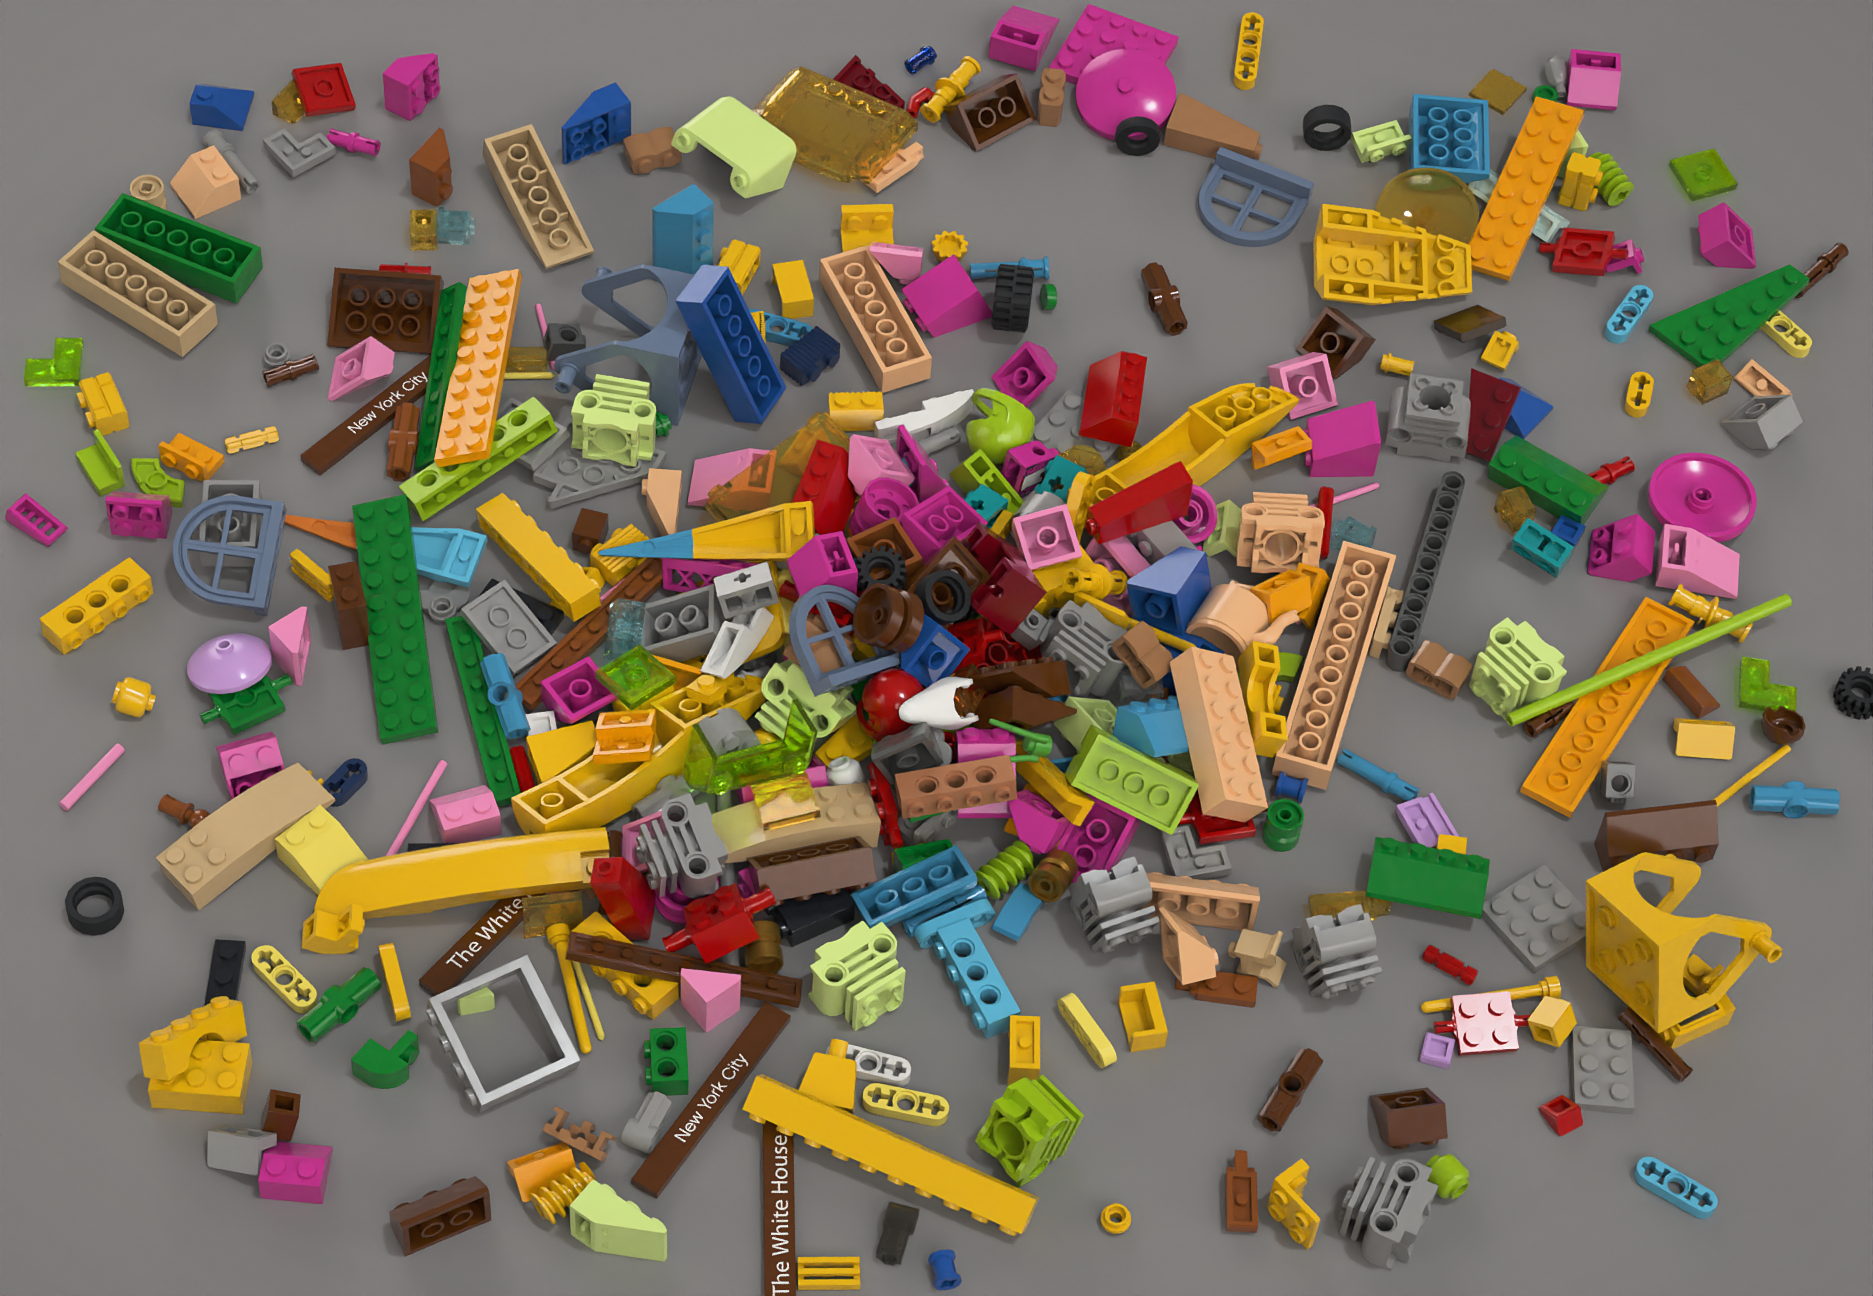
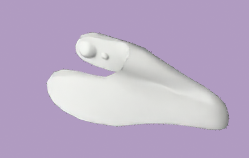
(937, 706)

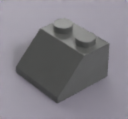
(907, 751)

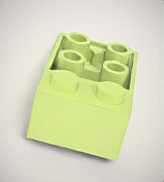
(616, 1225)

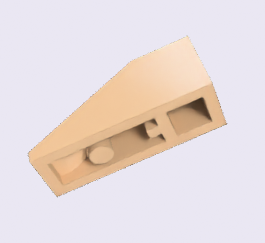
(663, 498)

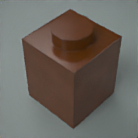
(589, 530)
(281, 1114)

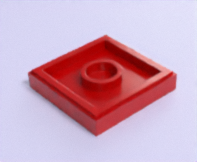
(323, 89)

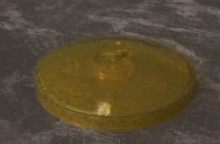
(1431, 201)

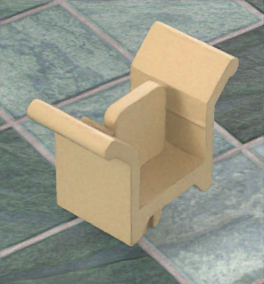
(1259, 956)

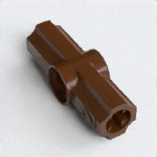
(1164, 298)
(1282, 1101)

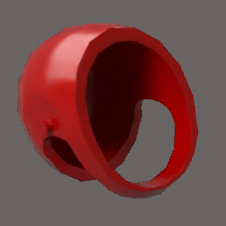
(882, 701)

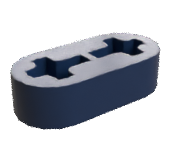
(347, 784)

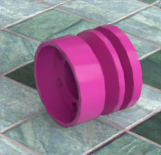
(880, 502)

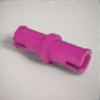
(354, 142)

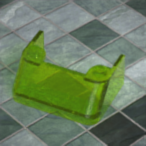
(754, 765)

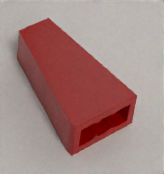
(1142, 505)
(624, 896)

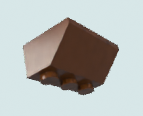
(990, 111)
(441, 1215)

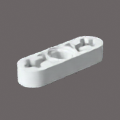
(875, 1075)

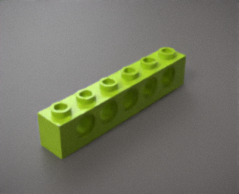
(513, 437)

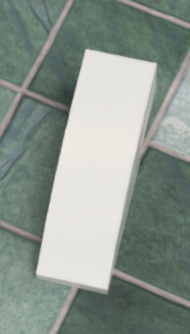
(736, 642)

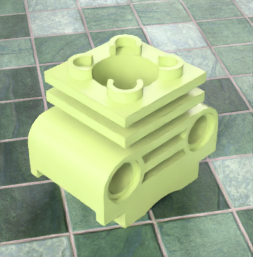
(615, 421)
(1516, 668)
(788, 682)
(858, 975)

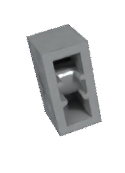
(746, 590)

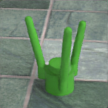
(1034, 743)

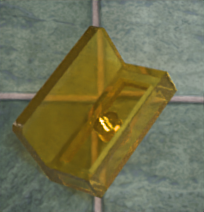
(526, 360)

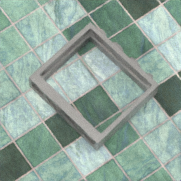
(546, 1013)

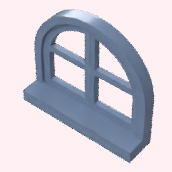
(1261, 179)
(265, 555)
(851, 672)

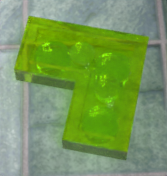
(59, 371)
(1757, 692)

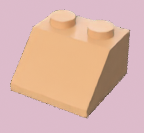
(206, 183)
(1185, 949)

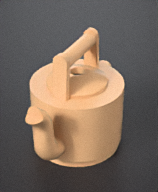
(1236, 617)

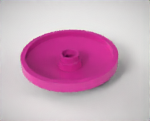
(1123, 87)
(1702, 495)

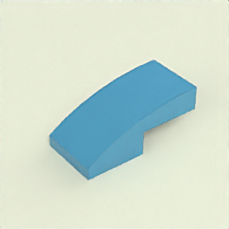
(1017, 913)

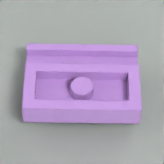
(1424, 820)

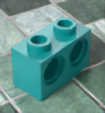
(1542, 547)

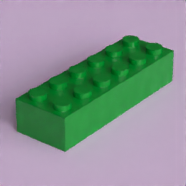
(183, 247)

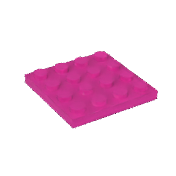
(1105, 31)

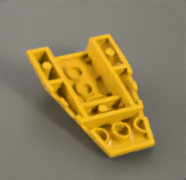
(1384, 261)

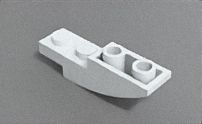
(934, 417)

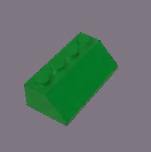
(1546, 480)
(1427, 877)

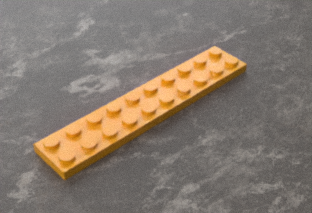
(479, 369)
(1604, 715)

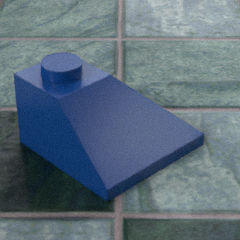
(220, 106)
(1527, 412)
(933, 654)

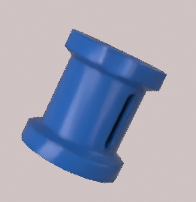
(1291, 787)
(944, 1269)

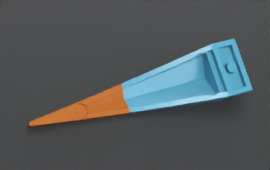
(440, 552)

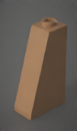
(1205, 130)

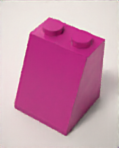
(945, 299)
(1344, 442)
(982, 744)

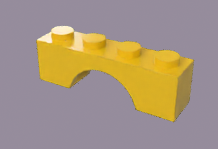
(1258, 673)
(169, 1049)

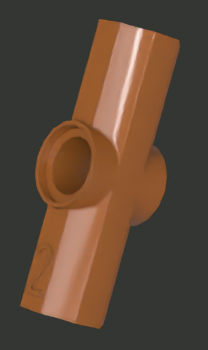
(403, 442)

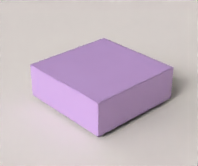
(1437, 1050)

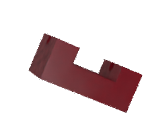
(1012, 587)

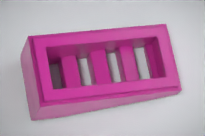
(28, 504)

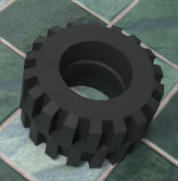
(1012, 298)

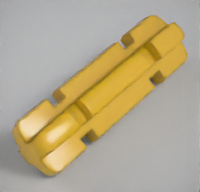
(251, 439)

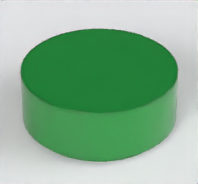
(1545, 92)
(1048, 296)

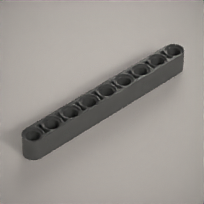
(1425, 571)

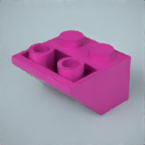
(1593, 79)
(411, 84)
(139, 514)
(1622, 549)
(823, 562)
(249, 762)

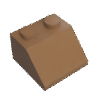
(823, 651)

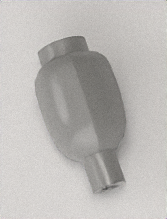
(1557, 74)

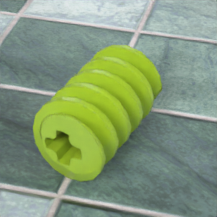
(1614, 183)
(1005, 869)

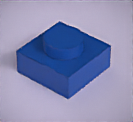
(1568, 530)

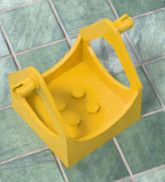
(1645, 948)

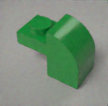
(386, 1067)

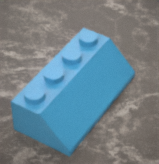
(683, 231)
(1152, 727)
(915, 889)

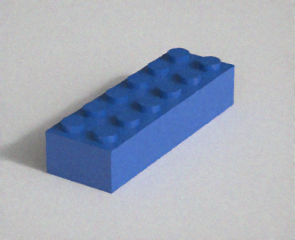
(731, 344)

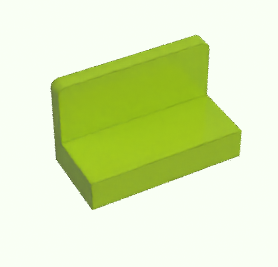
(101, 465)

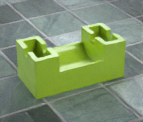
(1131, 780)

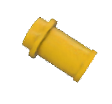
(1396, 365)

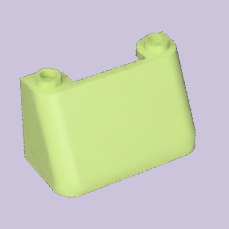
(745, 141)

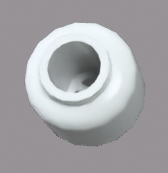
(844, 771)

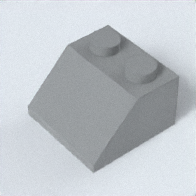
(1763, 421)

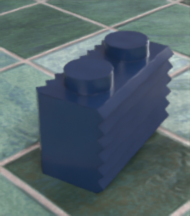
(810, 356)

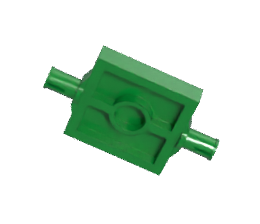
(248, 706)

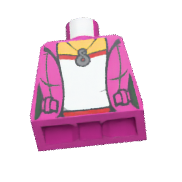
(1026, 466)

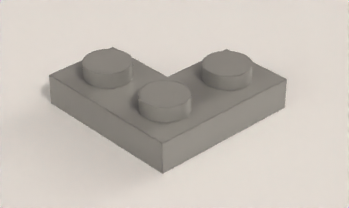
(298, 156)
(1193, 862)

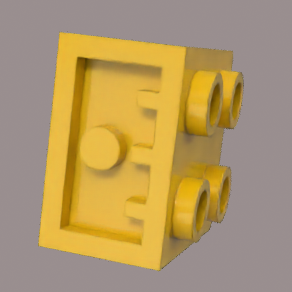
(866, 224)
(1287, 1206)

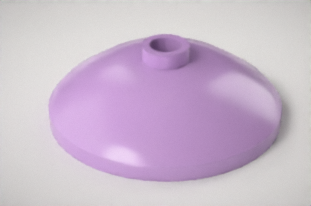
(229, 663)

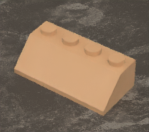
(1205, 901)

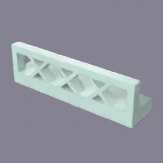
(1548, 220)

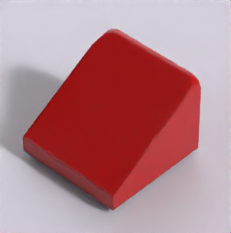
(1562, 1115)

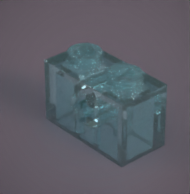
(623, 627)

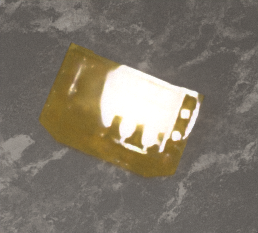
(835, 125)

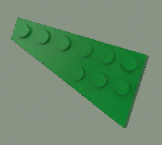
(1729, 319)

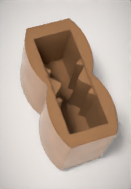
(1051, 97)
(651, 150)
(1143, 654)
(1439, 669)

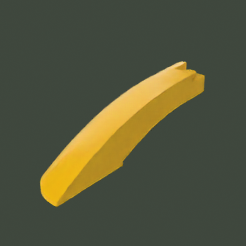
(1203, 438)
(599, 793)
(466, 873)

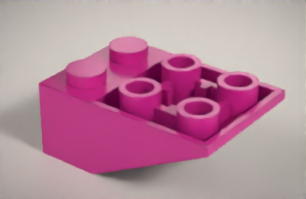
(1022, 37)

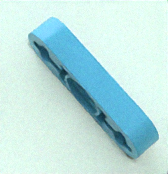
(1628, 323)
(978, 912)
(1671, 1175)

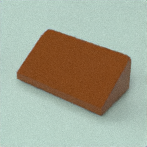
(1690, 691)

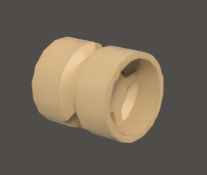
(149, 189)

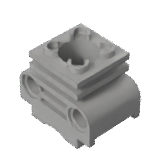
(1429, 418)
(1085, 643)
(682, 849)
(1114, 905)
(1336, 951)
(1389, 1210)

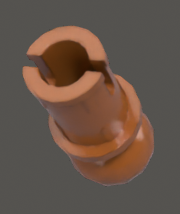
(182, 811)

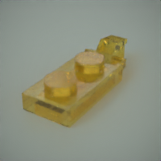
(1335, 903)

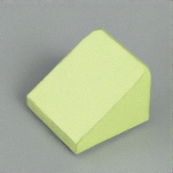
(476, 1002)

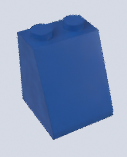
(1170, 590)

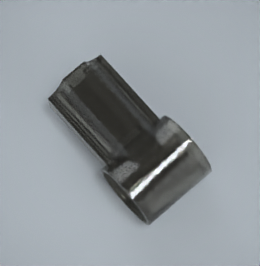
(898, 1227)

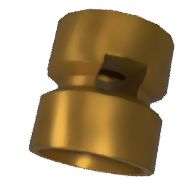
(1053, 875)
(765, 952)

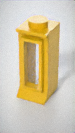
(1700, 1023)

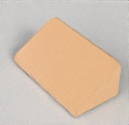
(1759, 381)

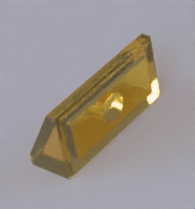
(288, 104)

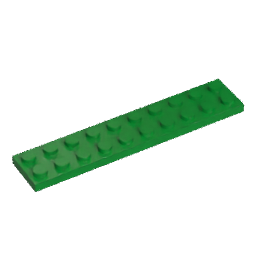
(395, 619)

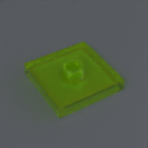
(1703, 174)
(635, 677)

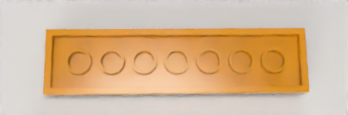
(1523, 187)

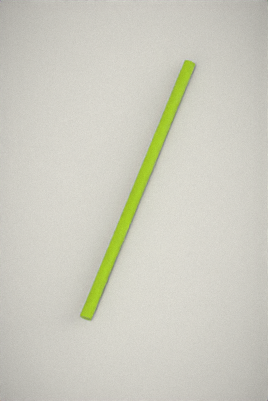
(1648, 660)

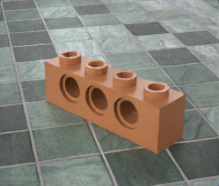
(955, 786)

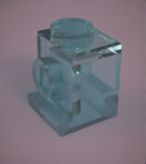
(454, 227)
(1352, 532)

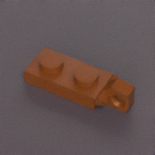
(1224, 989)
(1241, 1195)

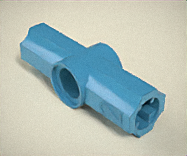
(509, 710)
(1794, 799)

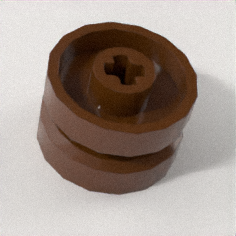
(888, 618)

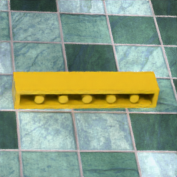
(539, 556)

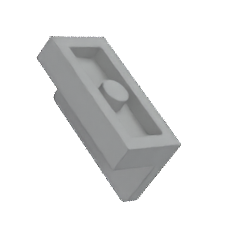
(238, 1148)

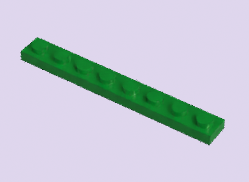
(441, 368)
(482, 713)

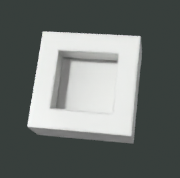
(541, 722)

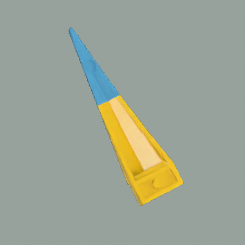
(757, 536)

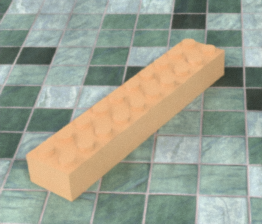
(1334, 664)

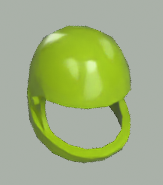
(1005, 428)

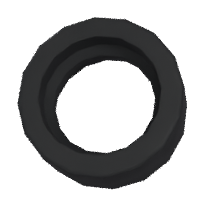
(1327, 140)
(959, 590)
(90, 887)

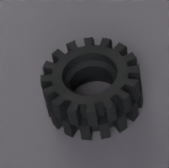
(881, 559)
(1850, 701)

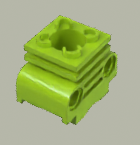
(1029, 1128)

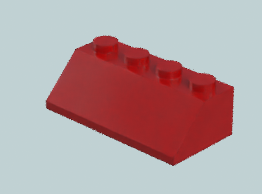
(1113, 398)
(827, 487)

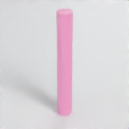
(91, 777)

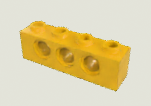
(96, 606)
(646, 1000)

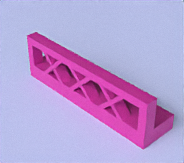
(703, 567)

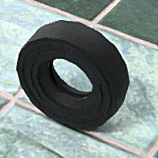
(1134, 125)

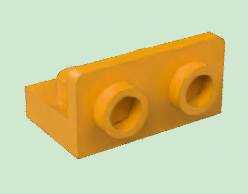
(190, 457)

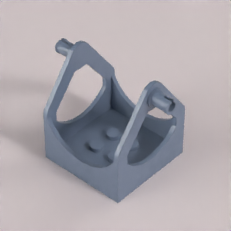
(664, 350)

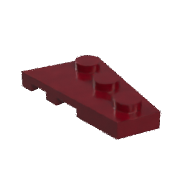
(864, 80)
(1489, 412)

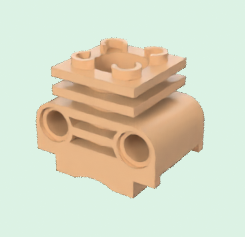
(1279, 533)

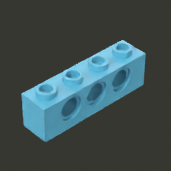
(963, 939)

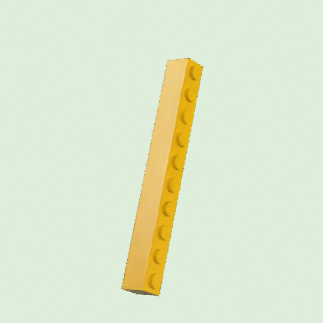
(891, 1154)

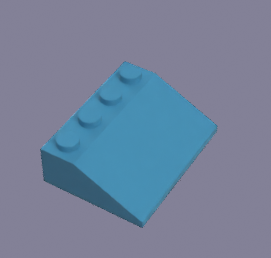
(1450, 136)

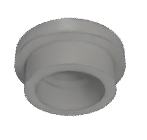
(276, 354)

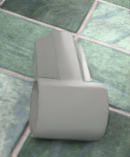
(644, 1129)

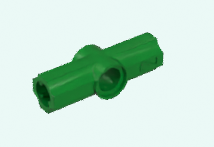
(339, 1004)

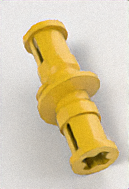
(950, 88)
(1094, 581)
(1705, 610)

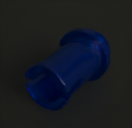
(926, 56)

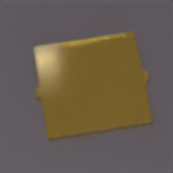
(1499, 91)

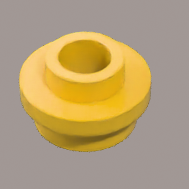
(1118, 1211)

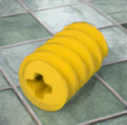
(562, 1193)

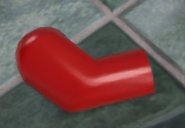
(923, 95)

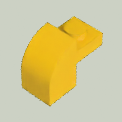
(333, 933)

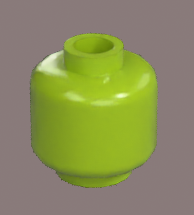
(1449, 1176)

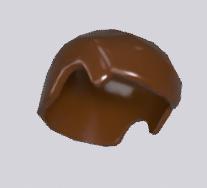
(1782, 725)

